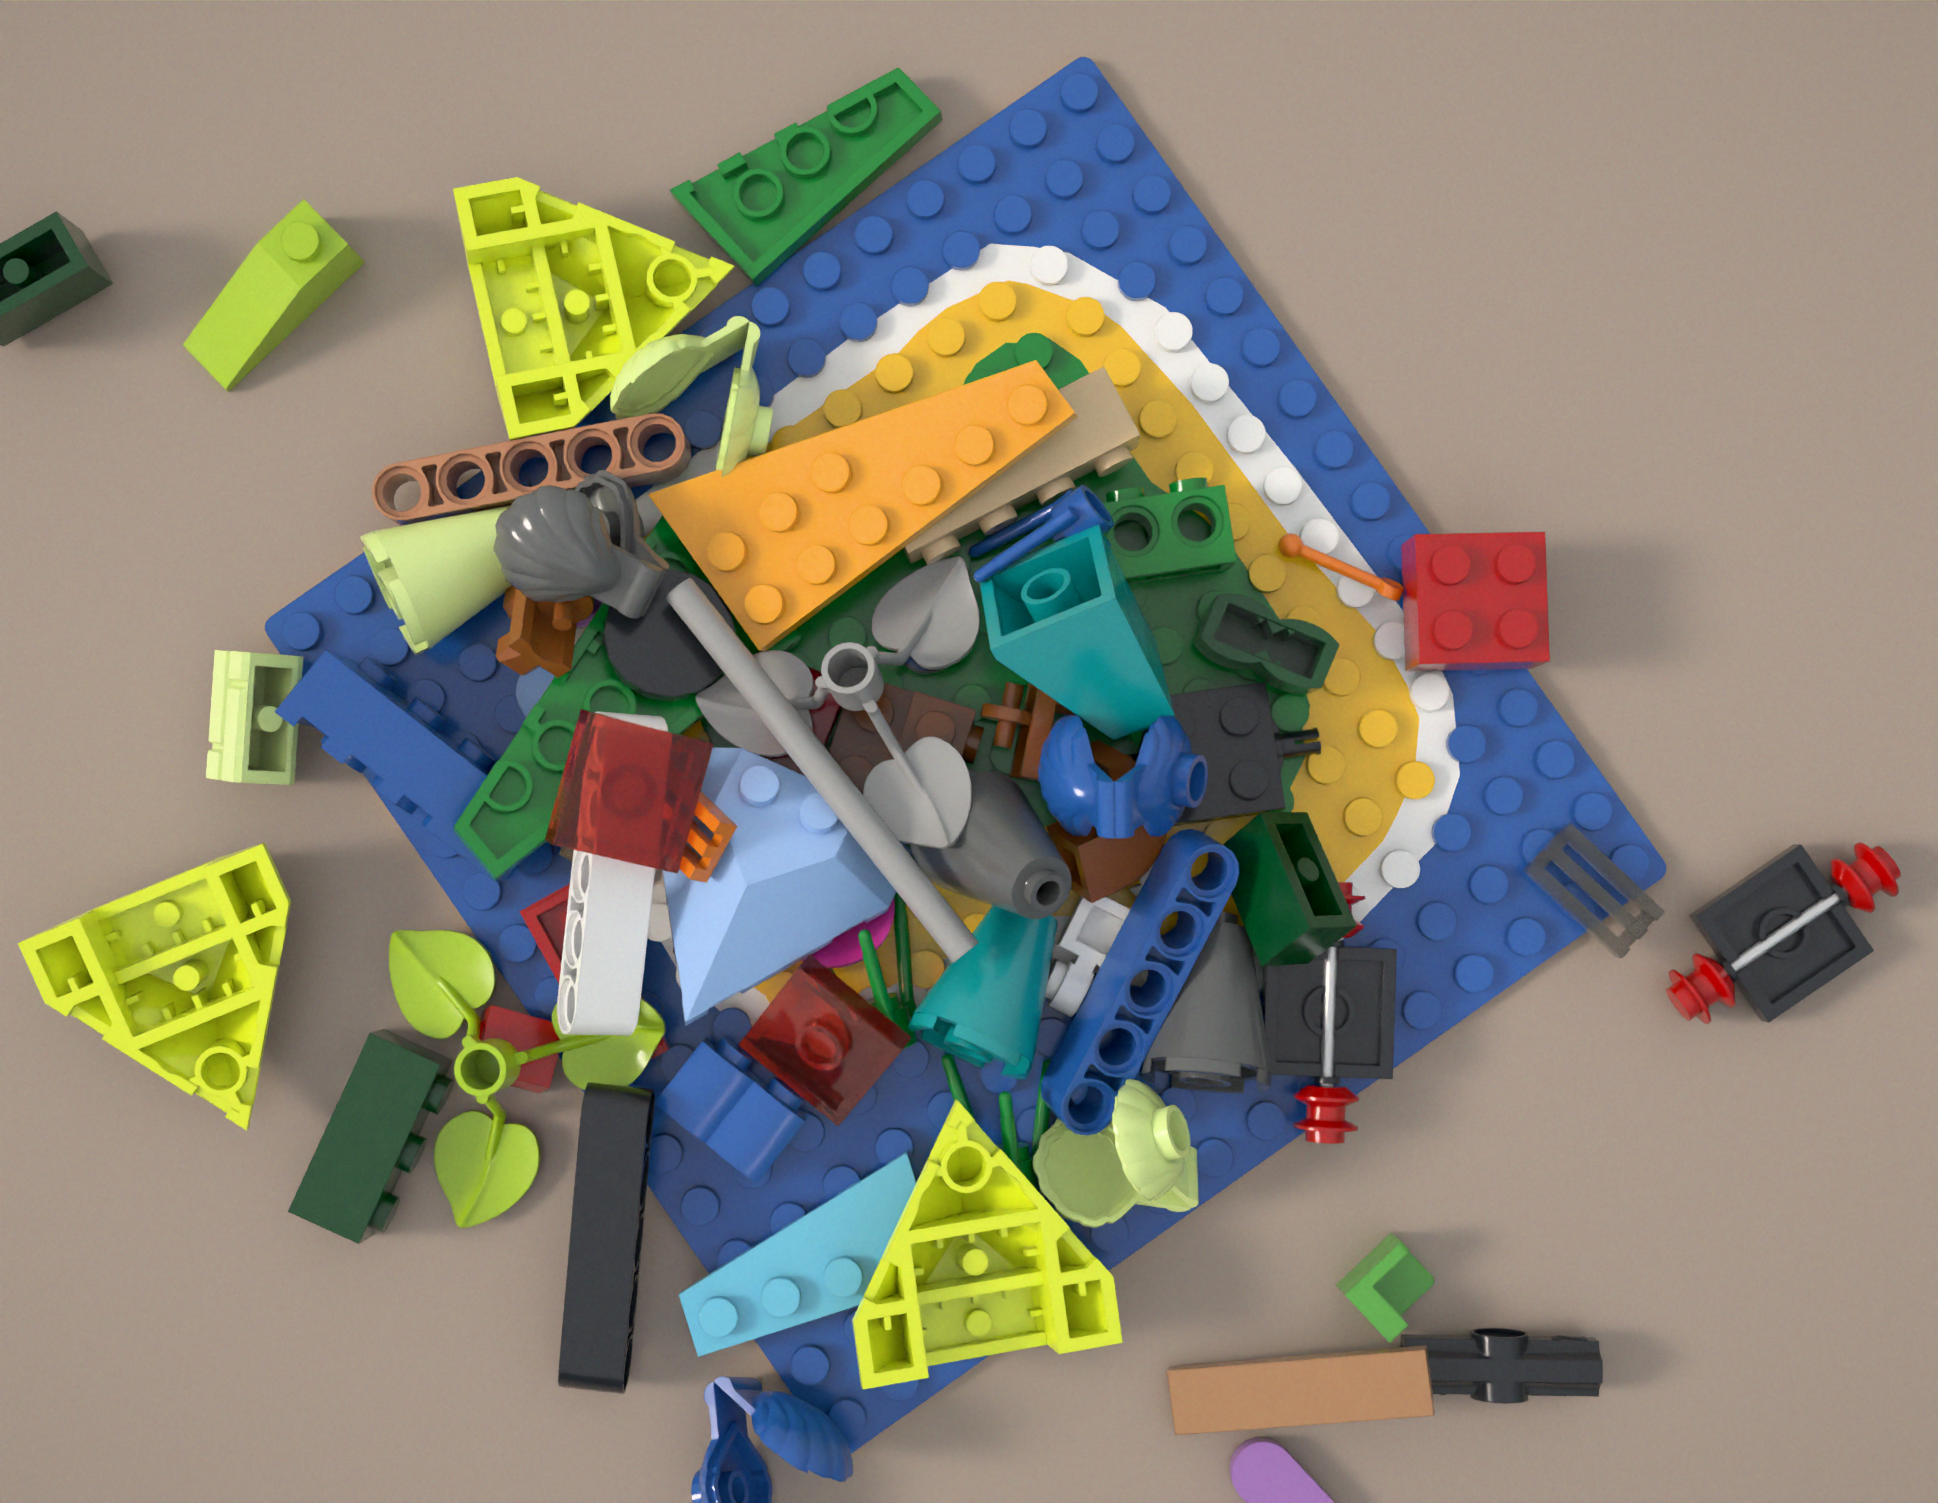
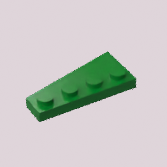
(791, 187)

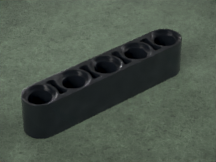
(606, 1237)

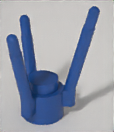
(1064, 517)

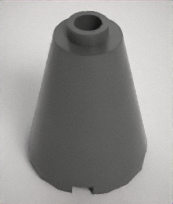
(1001, 854)
(1216, 1024)

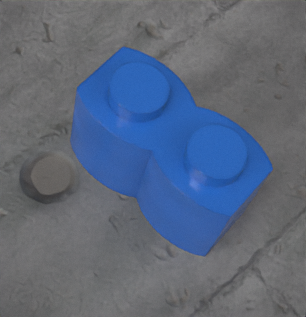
(732, 1107)

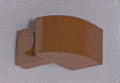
(1106, 864)

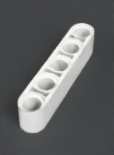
(605, 938)

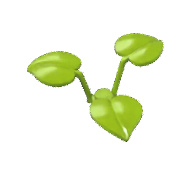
(478, 1157)

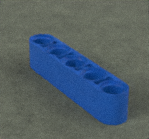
(1137, 949)

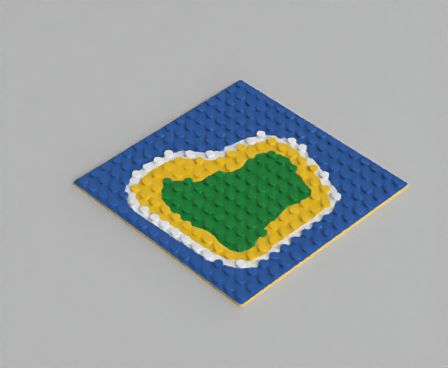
(1430, 790)

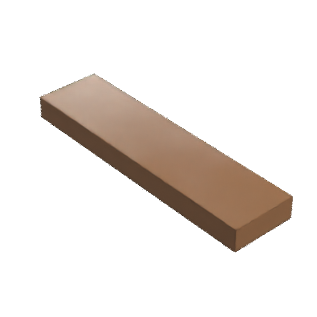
(1301, 1390)

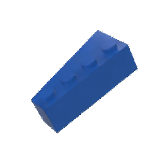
(392, 740)

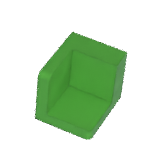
(1386, 1285)

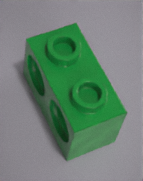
(1168, 550)

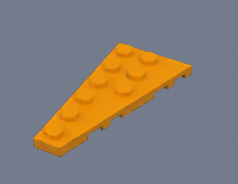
(831, 509)

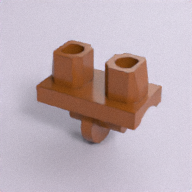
(540, 633)
(1033, 722)

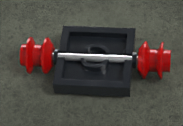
(1782, 932)
(1332, 1024)

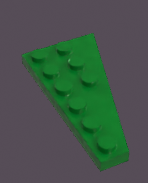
(518, 796)

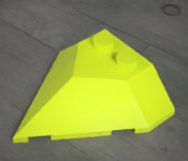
(568, 297)
(178, 974)
(978, 1269)

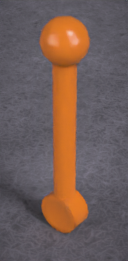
(1292, 546)

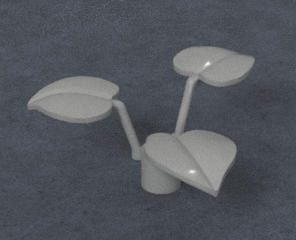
(926, 616)

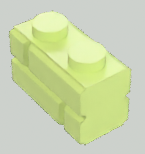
(244, 730)

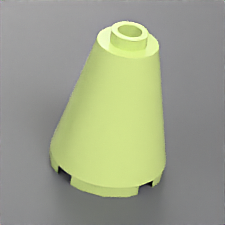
(437, 572)

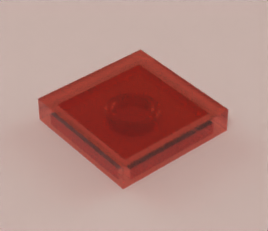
(628, 791)
(824, 1040)

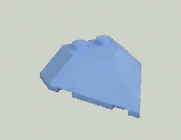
(777, 890)

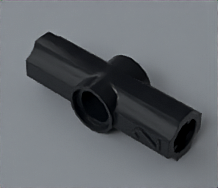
(1511, 1365)

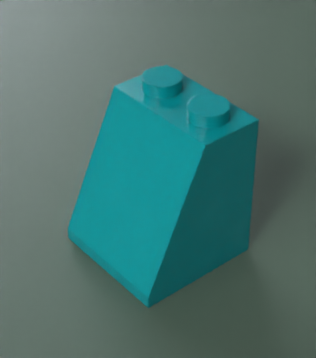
(1078, 633)

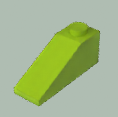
(271, 294)

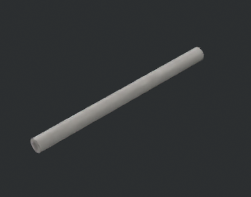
(821, 769)

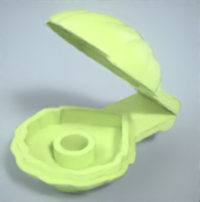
(673, 362)
(1133, 1161)

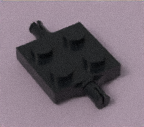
(1240, 748)

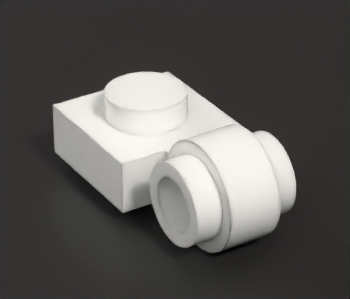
(1090, 937)

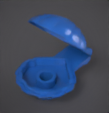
(1148, 795)
(785, 1424)

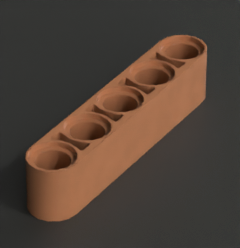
(503, 461)

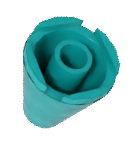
(992, 995)

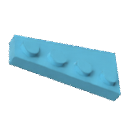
(803, 1269)

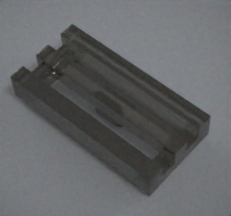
(1634, 927)

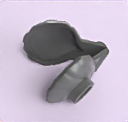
(580, 545)

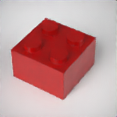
(1475, 601)

